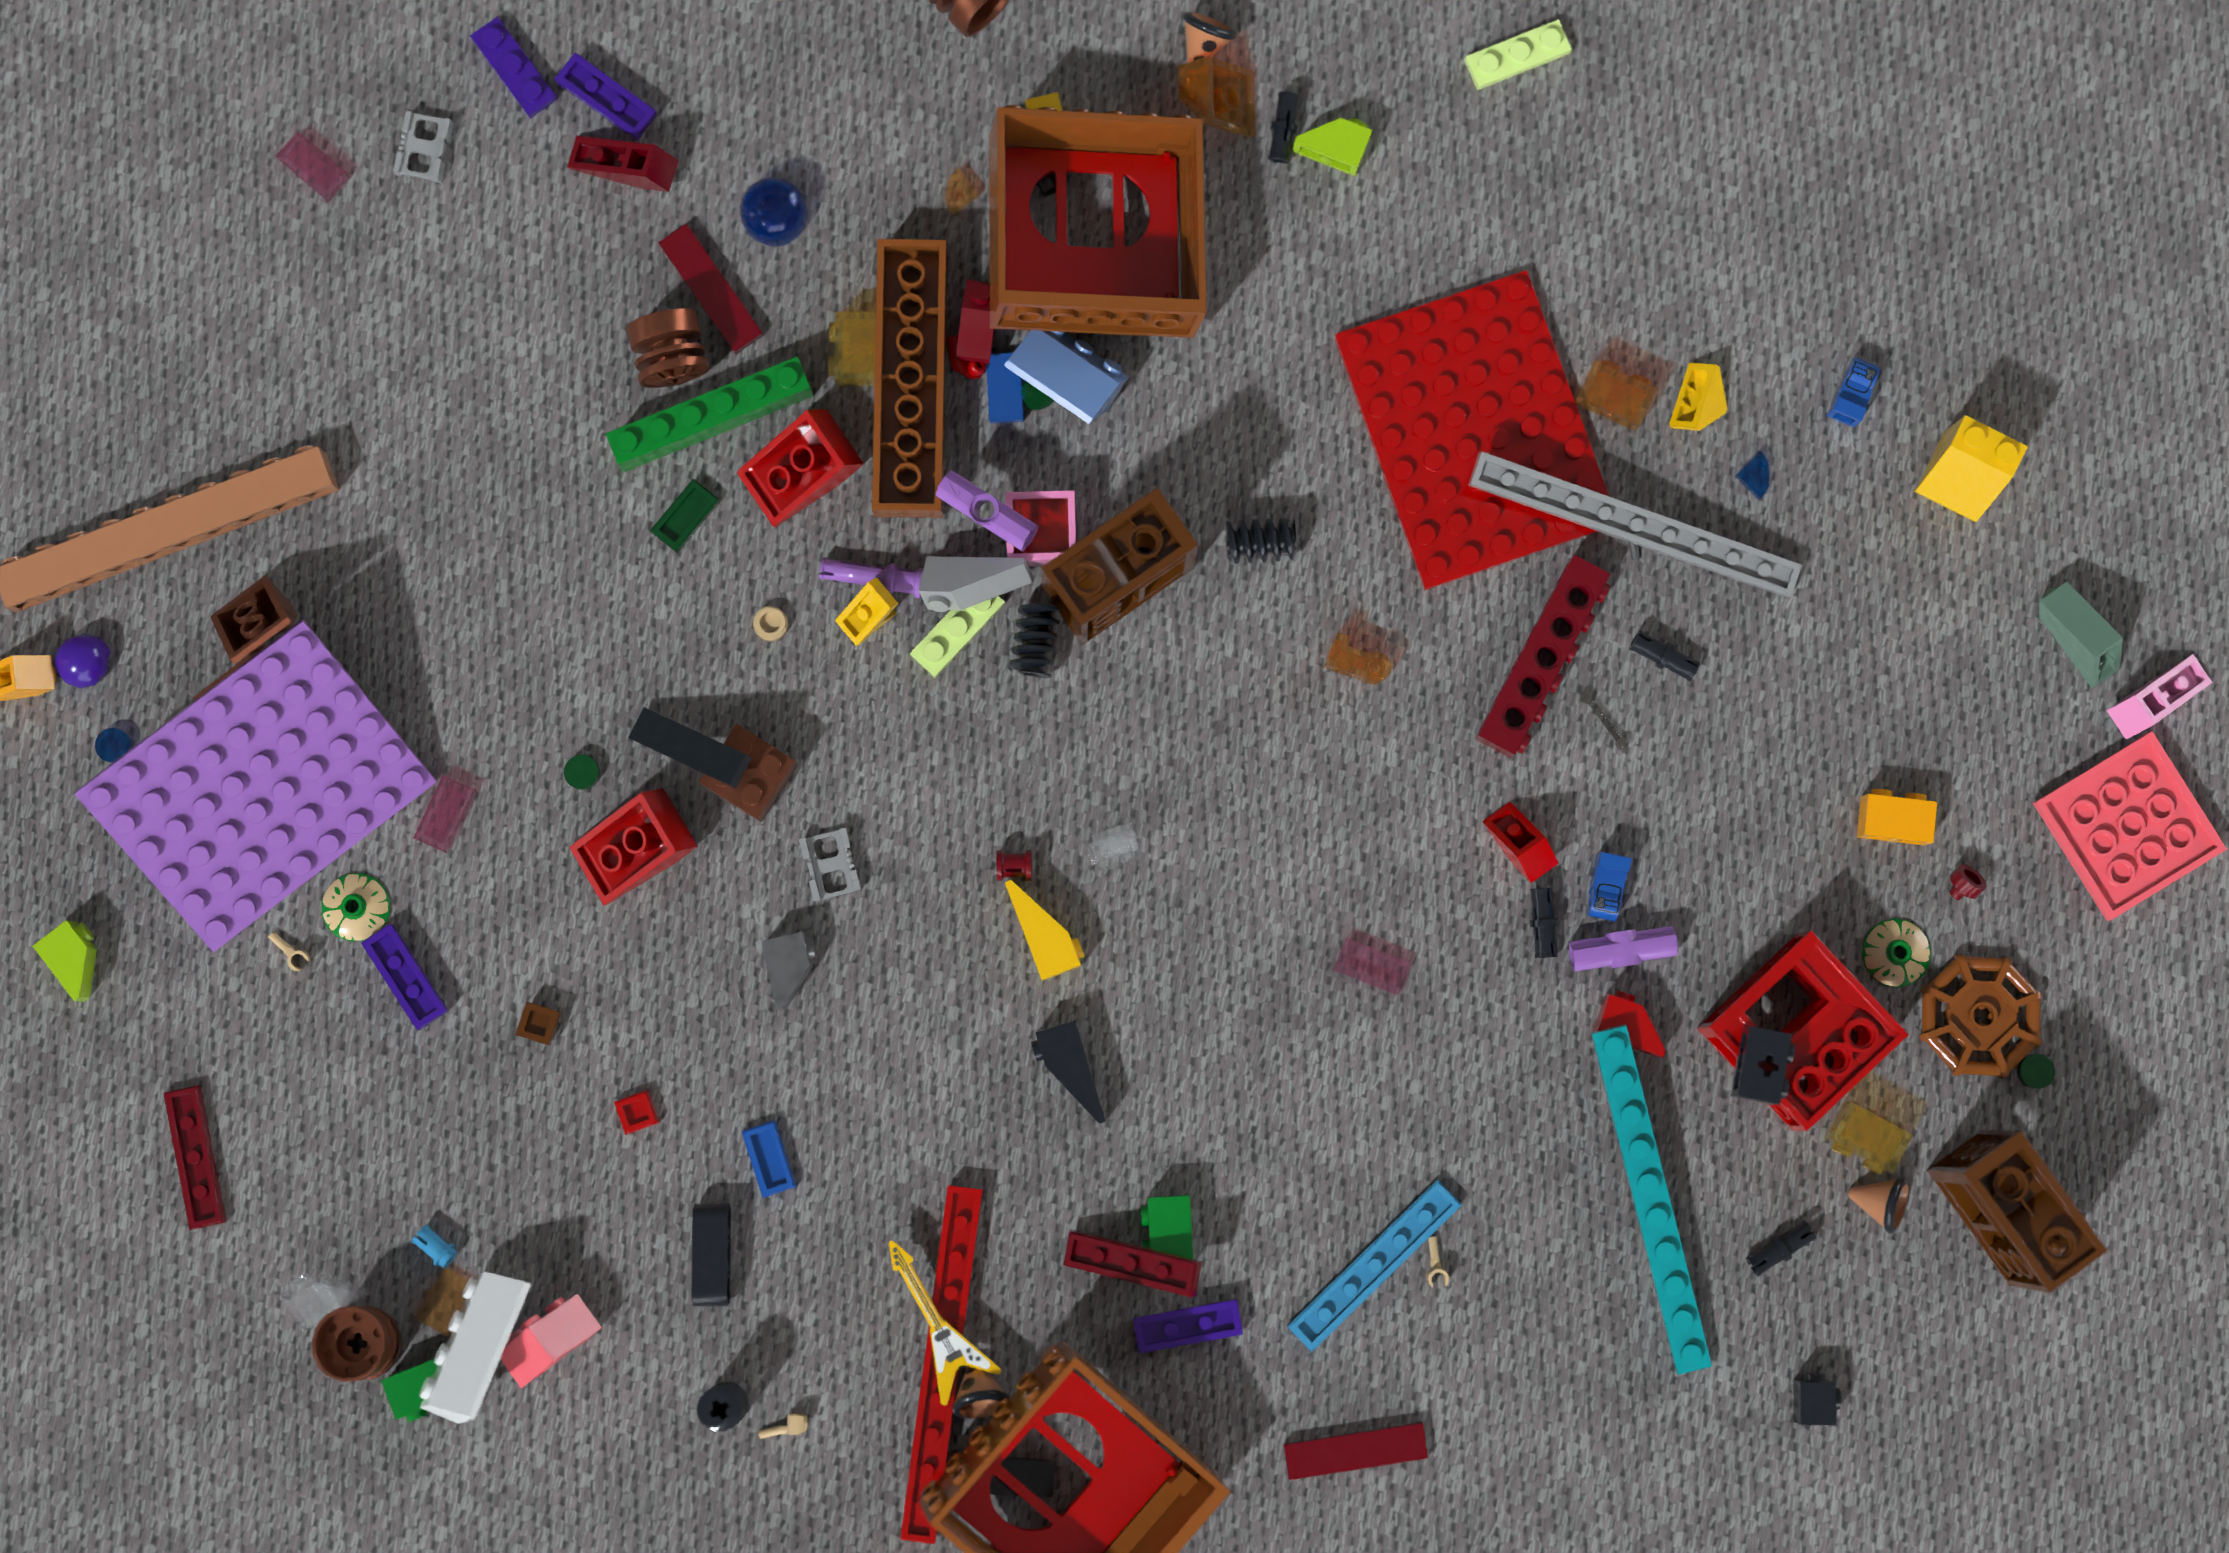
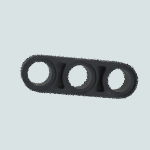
(711, 1254)

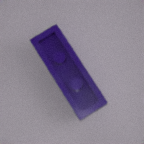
(513, 67)
(606, 96)
(404, 977)
(1187, 1326)

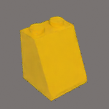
(1970, 468)

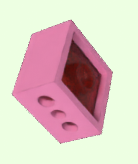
(1056, 521)

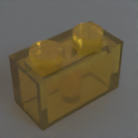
(854, 348)
(1868, 1137)

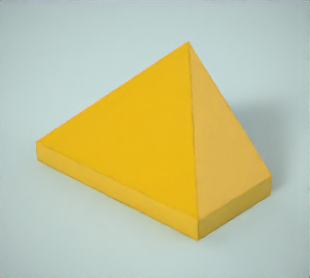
(1700, 398)

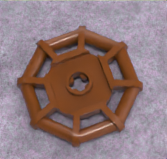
(2001, 1016)

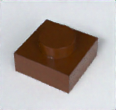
(538, 1023)

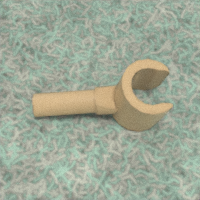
(288, 950)
(1435, 1262)
(795, 1425)

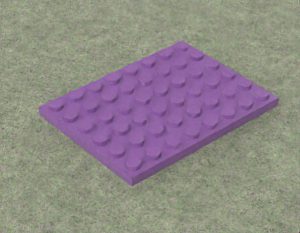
(256, 786)

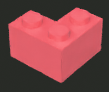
(546, 1340)

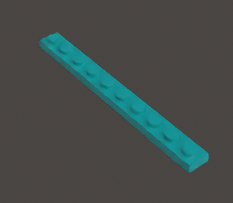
(1651, 1199)

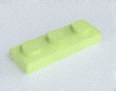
(1518, 54)
(953, 634)

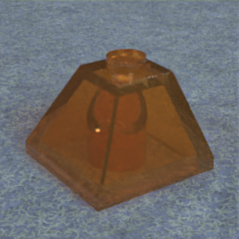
(1219, 94)

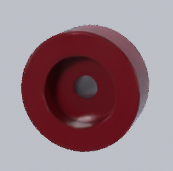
(1966, 883)

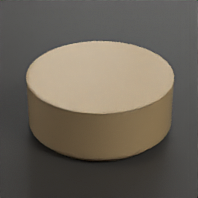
(770, 623)

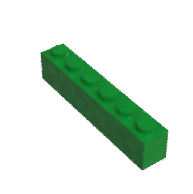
(709, 414)

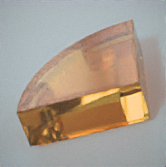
(959, 192)

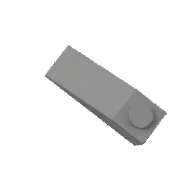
(967, 581)

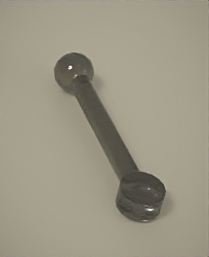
(1587, 697)

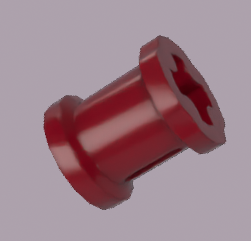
(1013, 865)

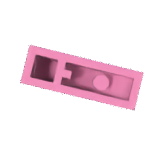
(2159, 697)

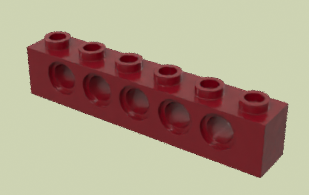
(1577, 576)

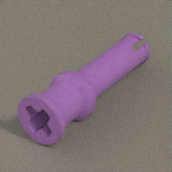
(891, 576)

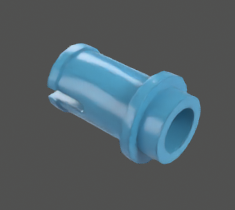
(435, 1247)

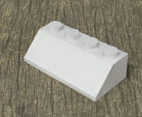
(474, 1346)

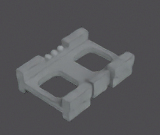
(434, 148)
(818, 867)

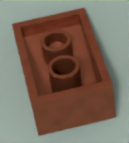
(253, 619)

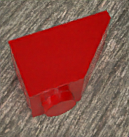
(1521, 842)
(1622, 1010)

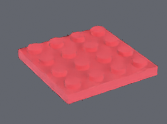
(2129, 826)

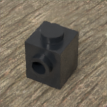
(1815, 1400)

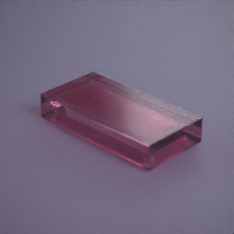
(313, 166)
(444, 814)
(1371, 966)

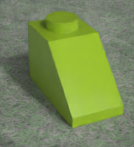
(1336, 144)
(70, 957)

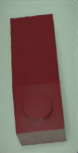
(624, 162)

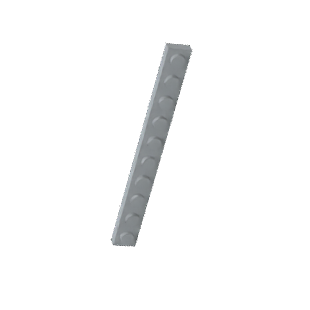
(1634, 524)

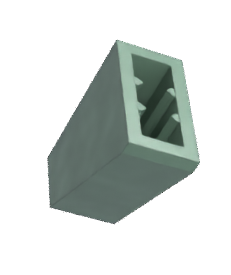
(2081, 633)

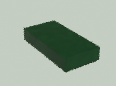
(685, 515)

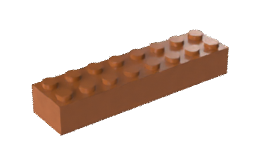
(909, 378)

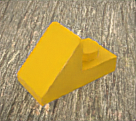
(867, 612)

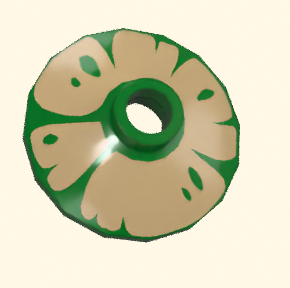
(372, 910)
(1880, 957)

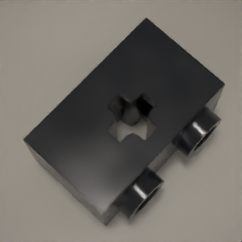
(1754, 1083)

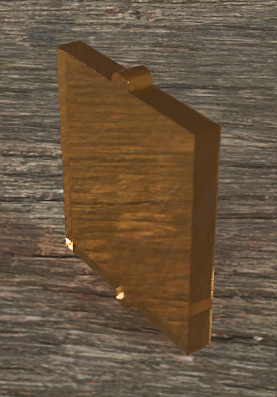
(443, 1301)

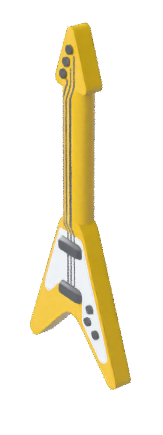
(948, 1345)

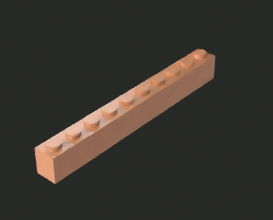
(166, 528)

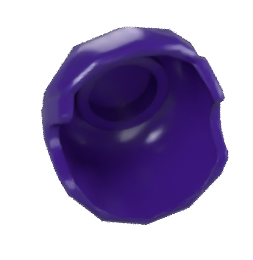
(82, 660)

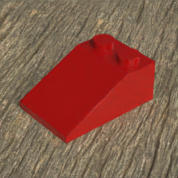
(799, 466)
(633, 845)

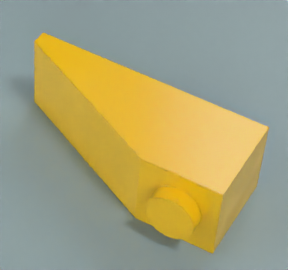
(1047, 939)

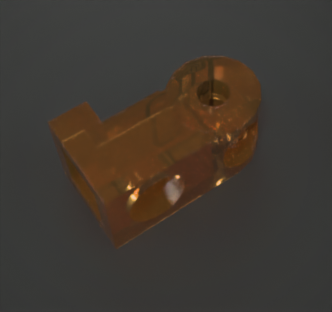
(1357, 664)

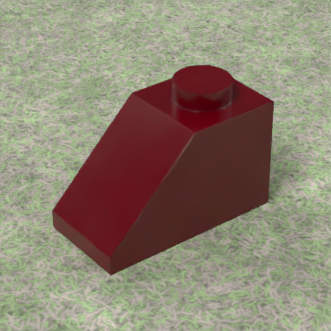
(975, 335)

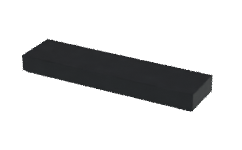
(690, 747)

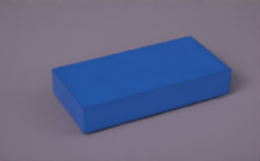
(1003, 391)
(769, 1159)

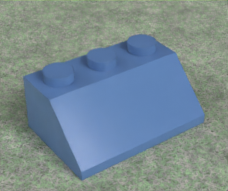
(1068, 372)

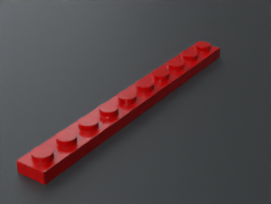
(951, 1302)

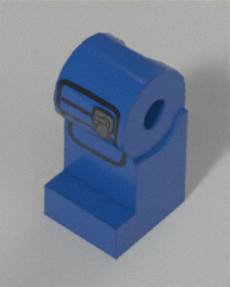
(1854, 392)
(1607, 885)

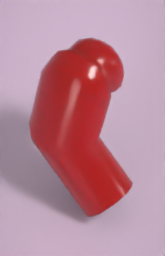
(969, 369)

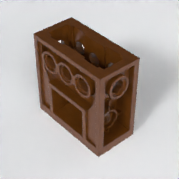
(1107, 573)
(2017, 1210)

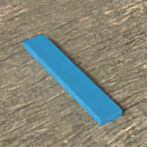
(1374, 1265)

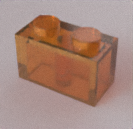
(1616, 394)

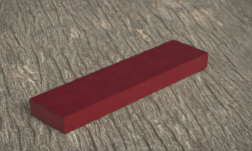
(710, 289)
(194, 1157)
(1132, 1263)
(1355, 1451)

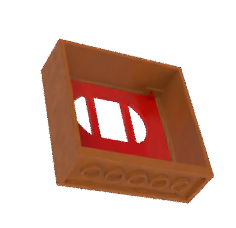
(1097, 288)
(1132, 1504)

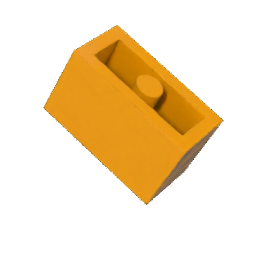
(1897, 818)

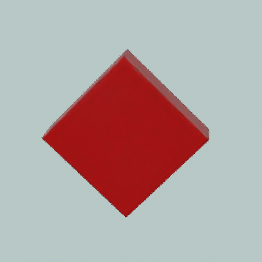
(636, 1112)

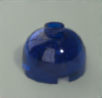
(773, 211)

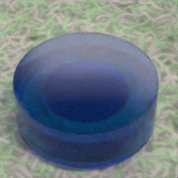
(112, 744)

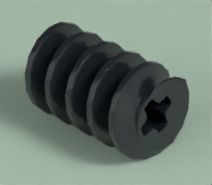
(1261, 540)
(1034, 639)
(722, 1421)

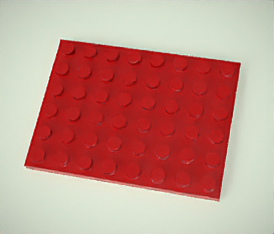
(1458, 383)

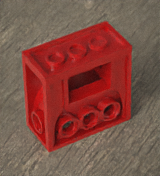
(1819, 1029)

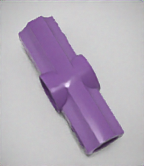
(1004, 521)
(1623, 948)

